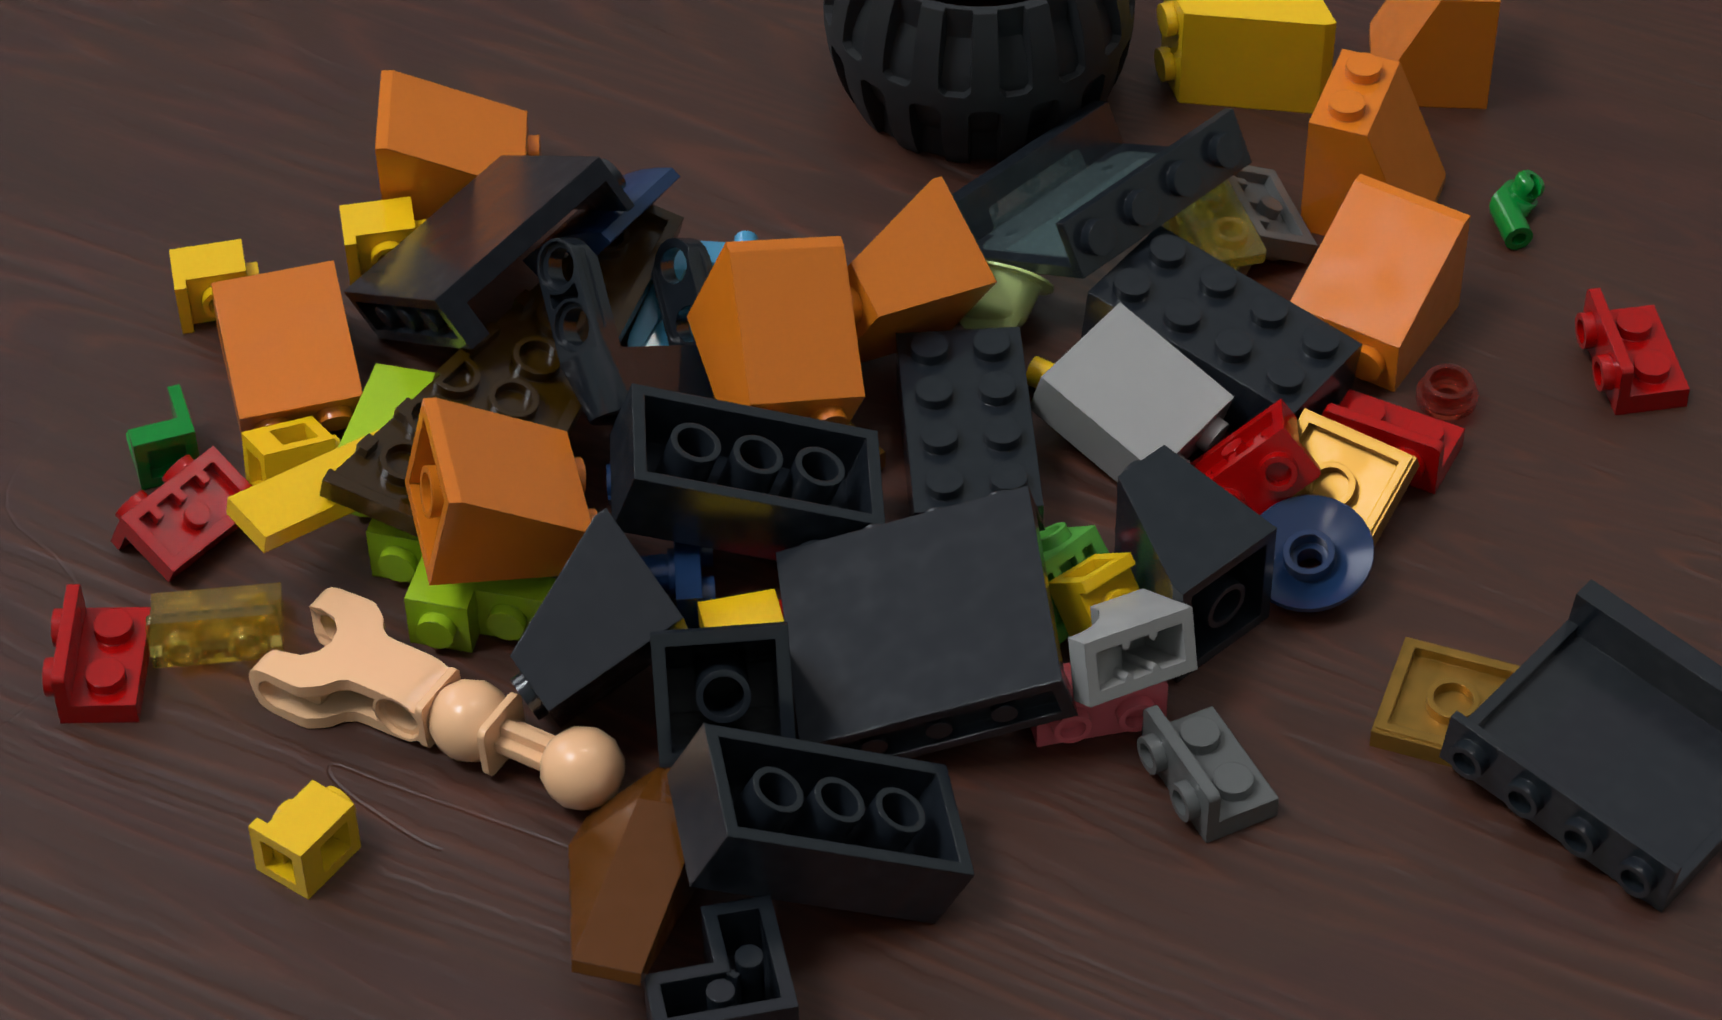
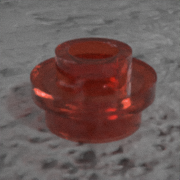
(1447, 392)

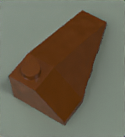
(626, 882)

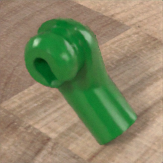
(1512, 206)

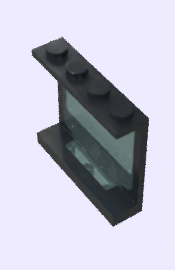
(1088, 196)

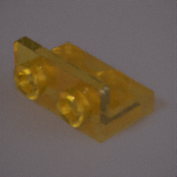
(1220, 228)
(215, 625)

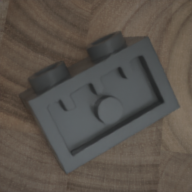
(1273, 216)
(1205, 772)

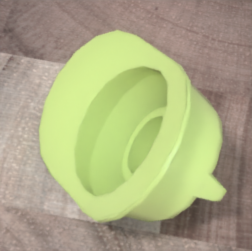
(1008, 300)

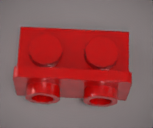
(1630, 356)
(1425, 437)
(1261, 460)
(183, 514)
(97, 661)

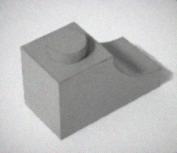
(1131, 646)

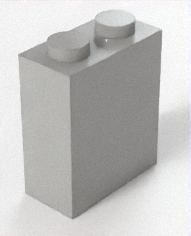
(1129, 394)

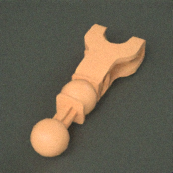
(419, 698)

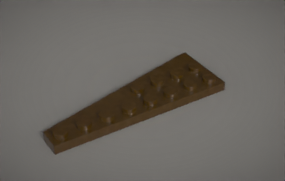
(507, 373)

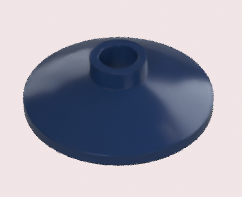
(1321, 531)

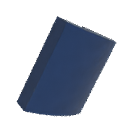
(601, 228)

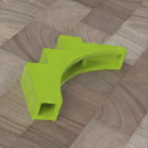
(446, 613)

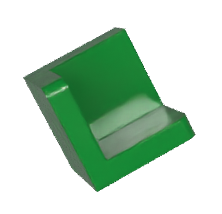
(163, 443)

